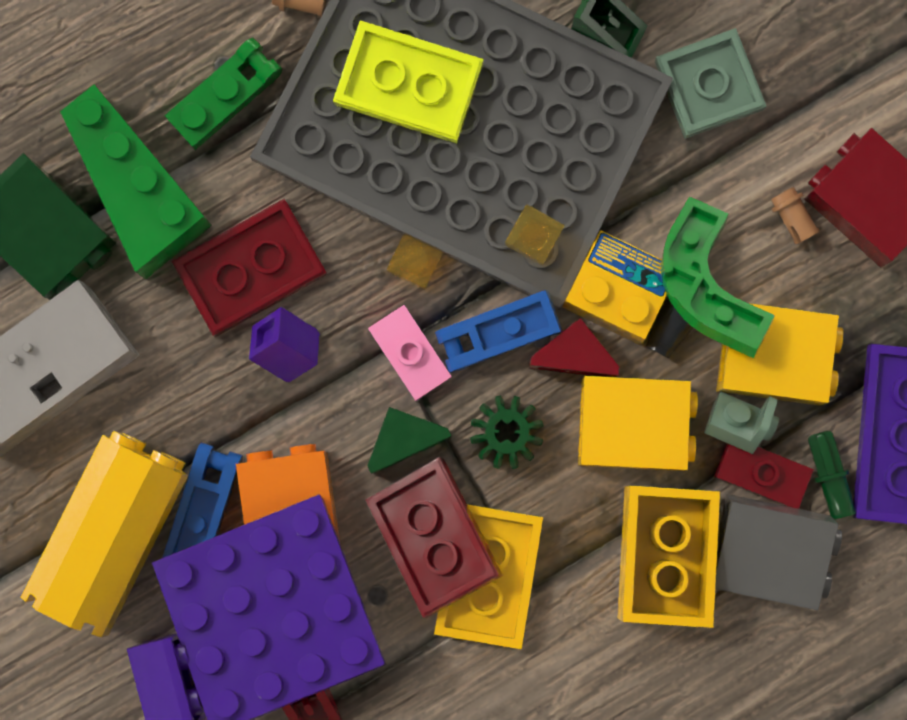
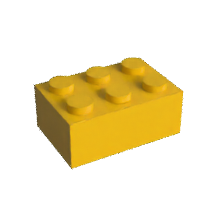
(668, 556)

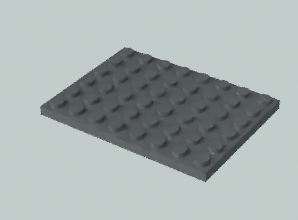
(543, 129)

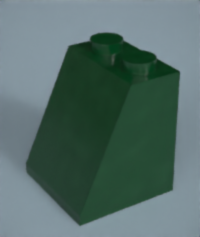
(46, 230)

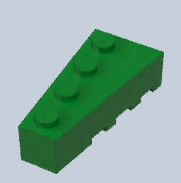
(138, 193)

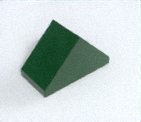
(610, 24)
(402, 438)

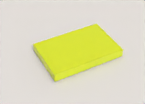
(408, 81)

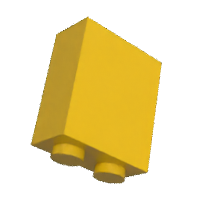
(791, 361)
(636, 423)

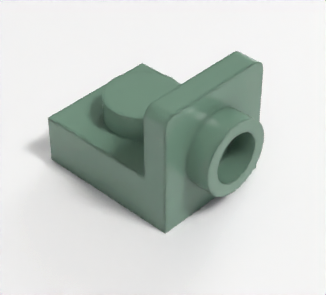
(741, 422)

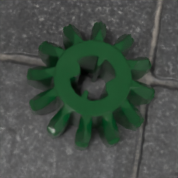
(506, 416)

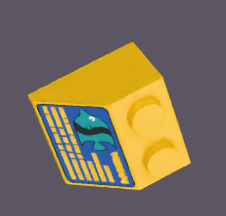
(618, 288)

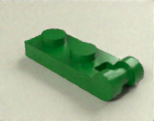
(223, 94)

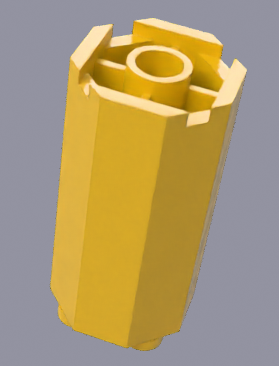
(105, 534)

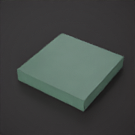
(711, 83)

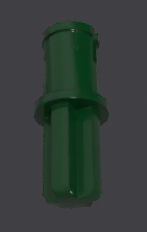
(831, 474)

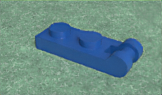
(500, 330)
(203, 501)

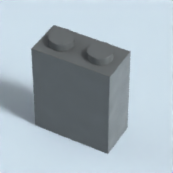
(775, 552)

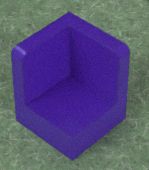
(284, 345)

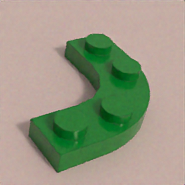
(695, 291)

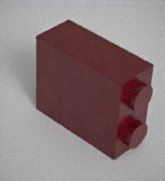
(865, 196)

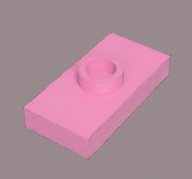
(410, 353)

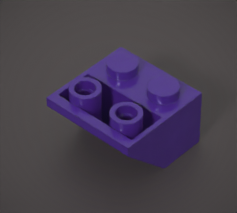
(165, 680)

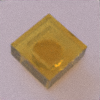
(534, 234)
(414, 261)

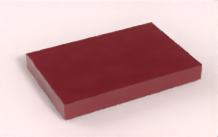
(249, 268)
(433, 537)

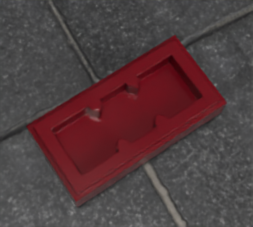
(765, 475)

